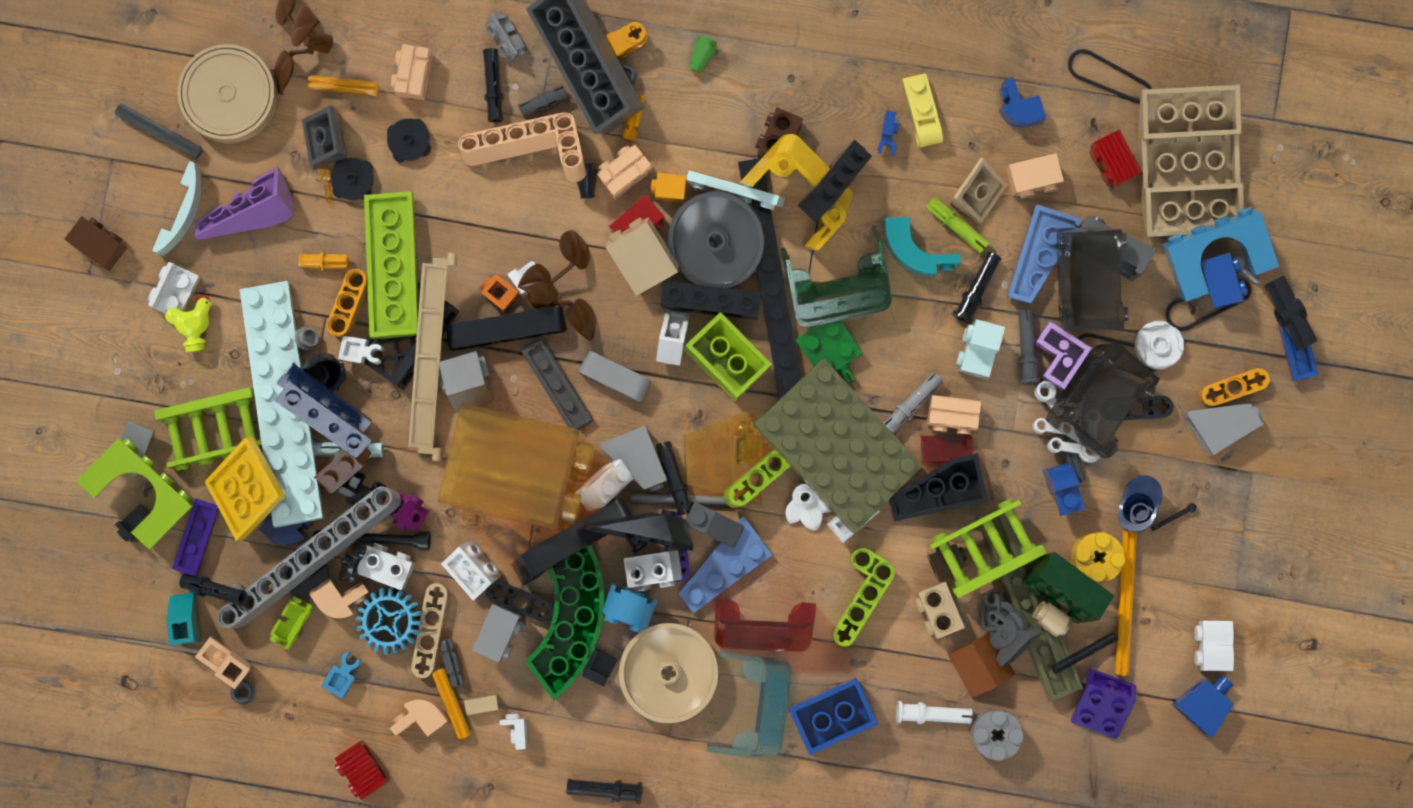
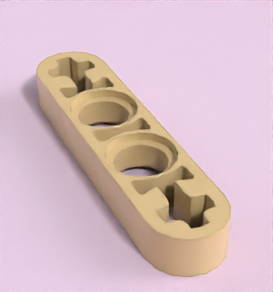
(432, 630)

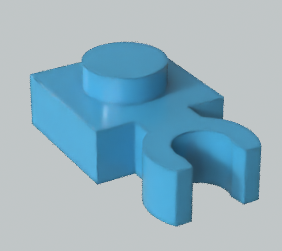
(340, 678)

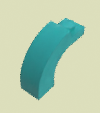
(909, 256)

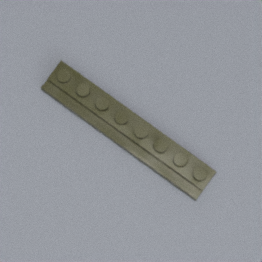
(1046, 648)

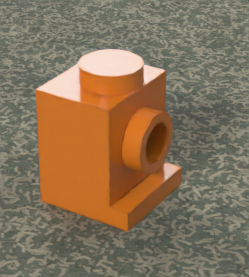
(490, 287)

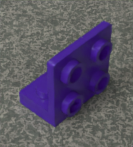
(1104, 704)

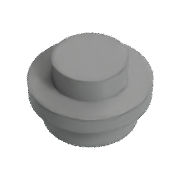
(306, 338)

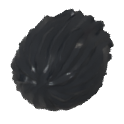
(326, 370)

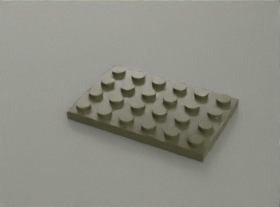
(837, 445)

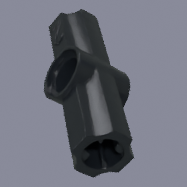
(1290, 313)

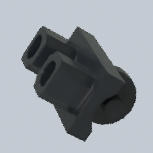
(356, 490)

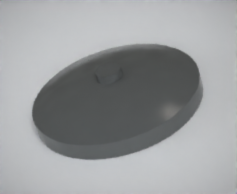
(717, 239)

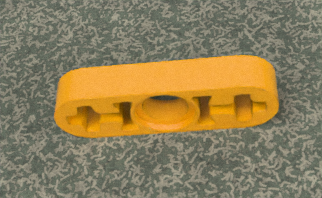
(1243, 392)

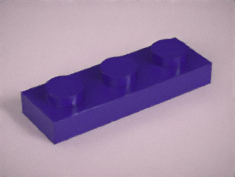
(196, 537)

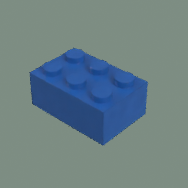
(832, 715)

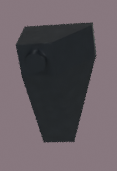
(949, 487)
(648, 527)

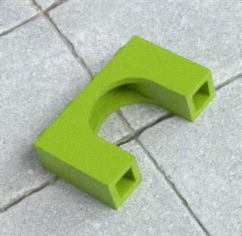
(123, 459)

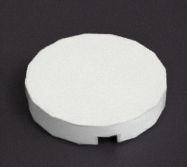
(1159, 345)

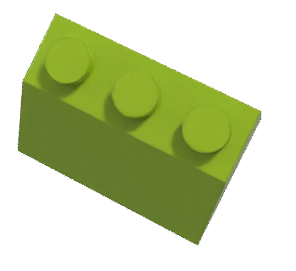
(727, 357)

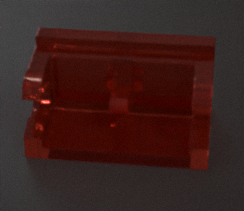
(944, 448)

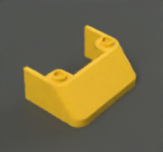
(793, 154)

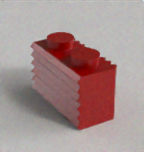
(1115, 159)
(361, 770)

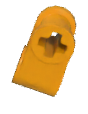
(624, 42)

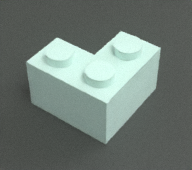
(981, 345)

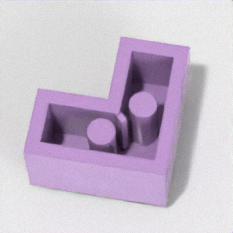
(1066, 350)

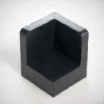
(599, 667)

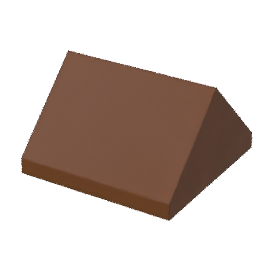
(978, 666)

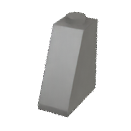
(1222, 425)
(639, 457)

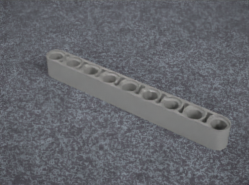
(320, 556)

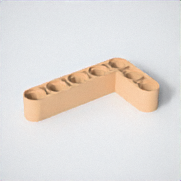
(525, 138)

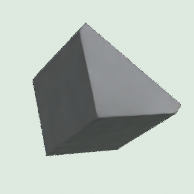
(324, 137)

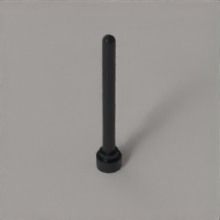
(419, 540)

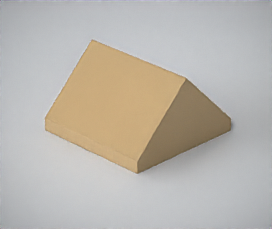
(979, 191)

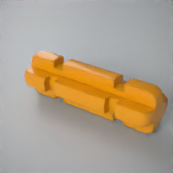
(632, 124)

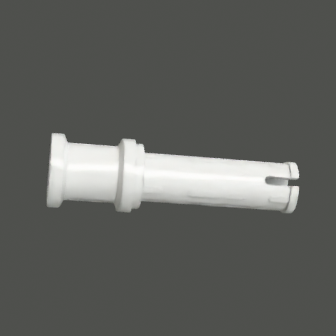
(922, 713)

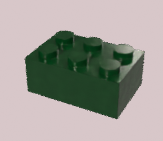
(1067, 588)

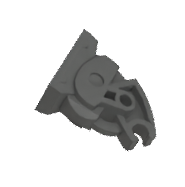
(1007, 628)

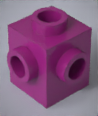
(410, 512)

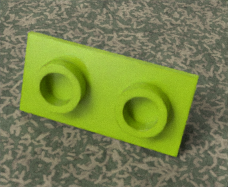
(296, 612)

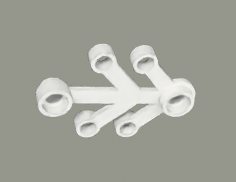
(1063, 446)

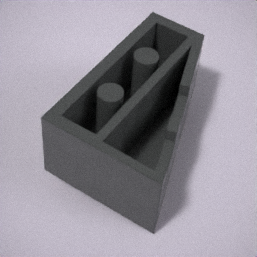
(1133, 257)

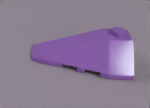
(257, 208)

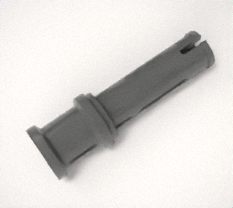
(1028, 359)

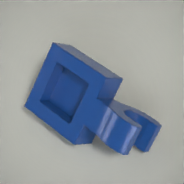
(890, 127)

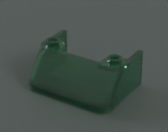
(840, 297)

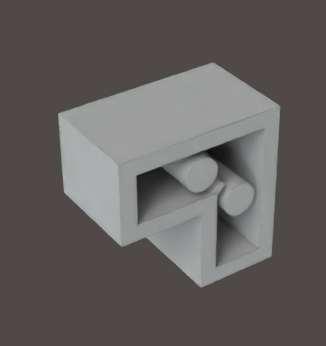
(497, 631)

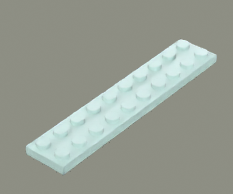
(284, 437)

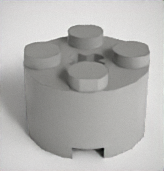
(1010, 738)

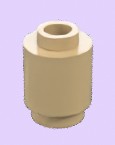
(1051, 619)

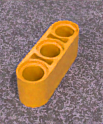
(348, 291)

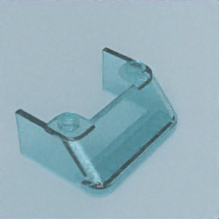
(772, 707)

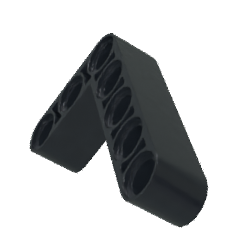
(565, 543)

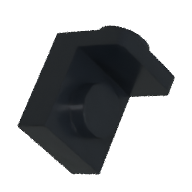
(131, 522)

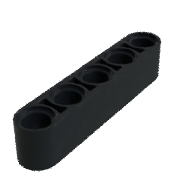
(506, 328)

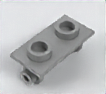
(499, 28)

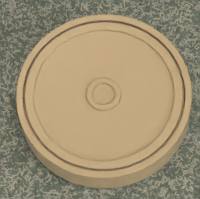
(227, 93)

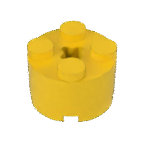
(1111, 557)

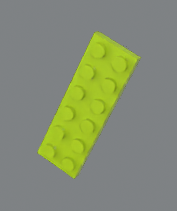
(391, 264)

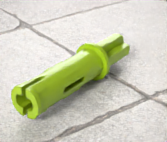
(956, 224)

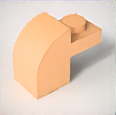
(333, 602)
(226, 662)
(424, 712)

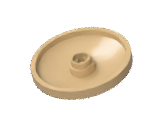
(668, 673)

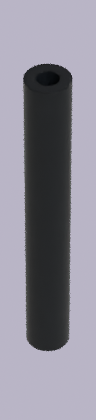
(1084, 653)

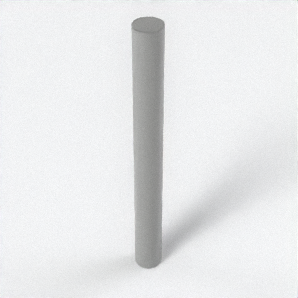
(668, 499)

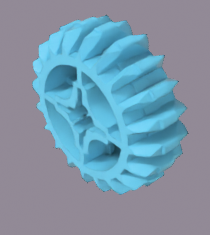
(383, 611)

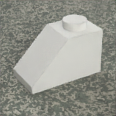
(672, 337)

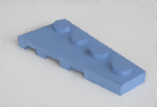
(1038, 252)
(725, 568)

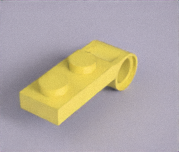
(923, 110)

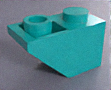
(183, 619)

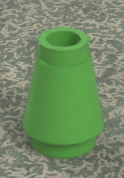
(702, 52)

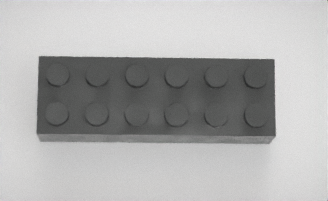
(586, 62)

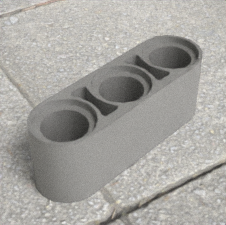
(614, 376)

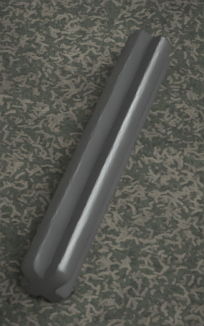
(158, 131)

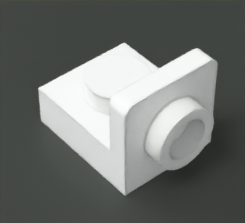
(519, 735)

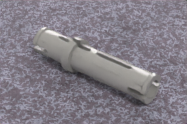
(913, 402)

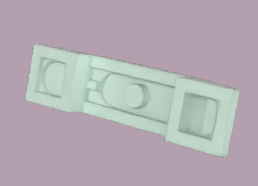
(168, 240)

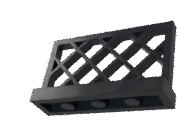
(405, 369)

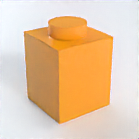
(669, 188)

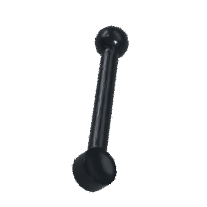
(1190, 508)

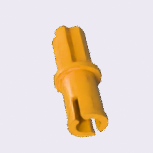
(323, 261)

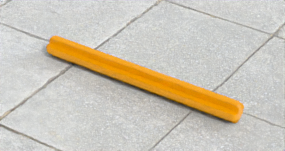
(1125, 607)

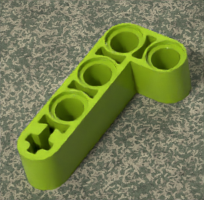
(765, 475)
(858, 599)

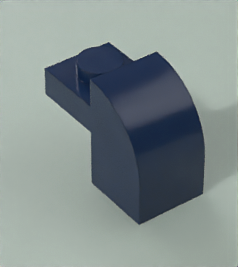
(287, 534)

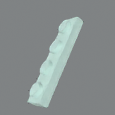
(703, 181)

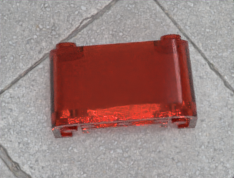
(763, 635)

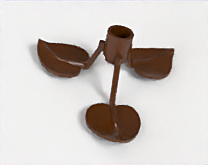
(303, 30)
(540, 287)

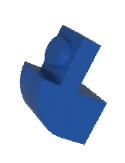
(1020, 112)
(1064, 485)

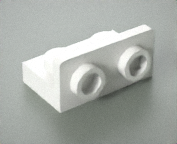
(173, 289)
(471, 569)

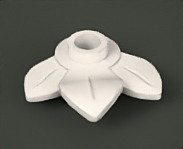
(808, 510)

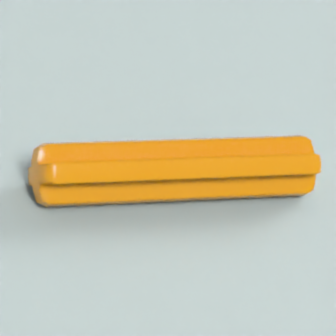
(343, 85)
(451, 703)

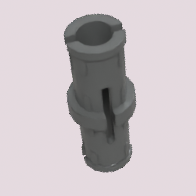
(543, 101)

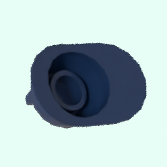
(1140, 503)

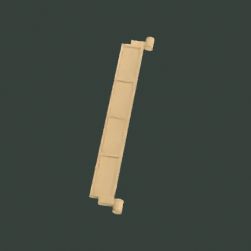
(428, 355)

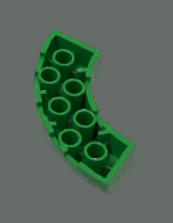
(574, 622)

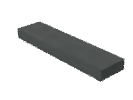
(556, 385)

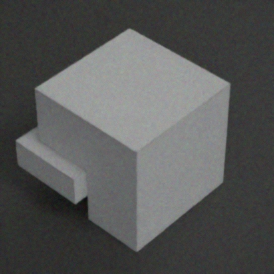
(465, 380)

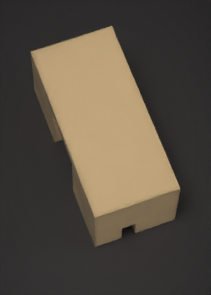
(481, 704)

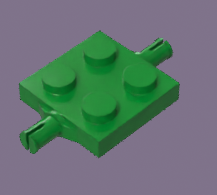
(833, 344)

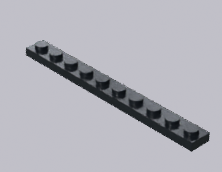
(774, 296)

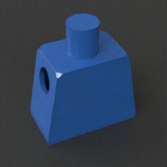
(1206, 705)

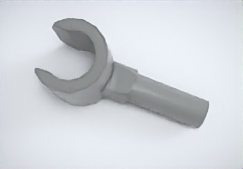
(1246, 273)

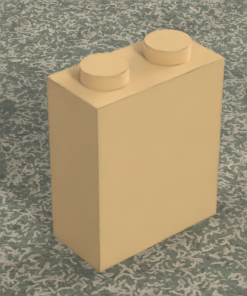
(641, 255)

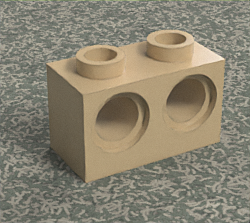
(945, 607)

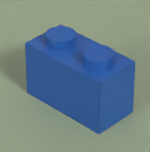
(1224, 280)

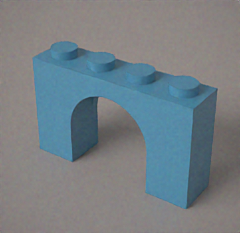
(1186, 251)

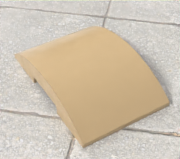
(1189, 157)

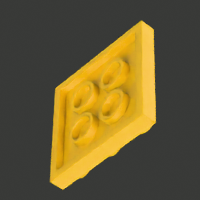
(244, 488)

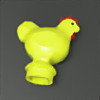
(191, 323)

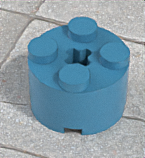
(629, 607)

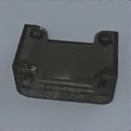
(1090, 278)
(1101, 397)

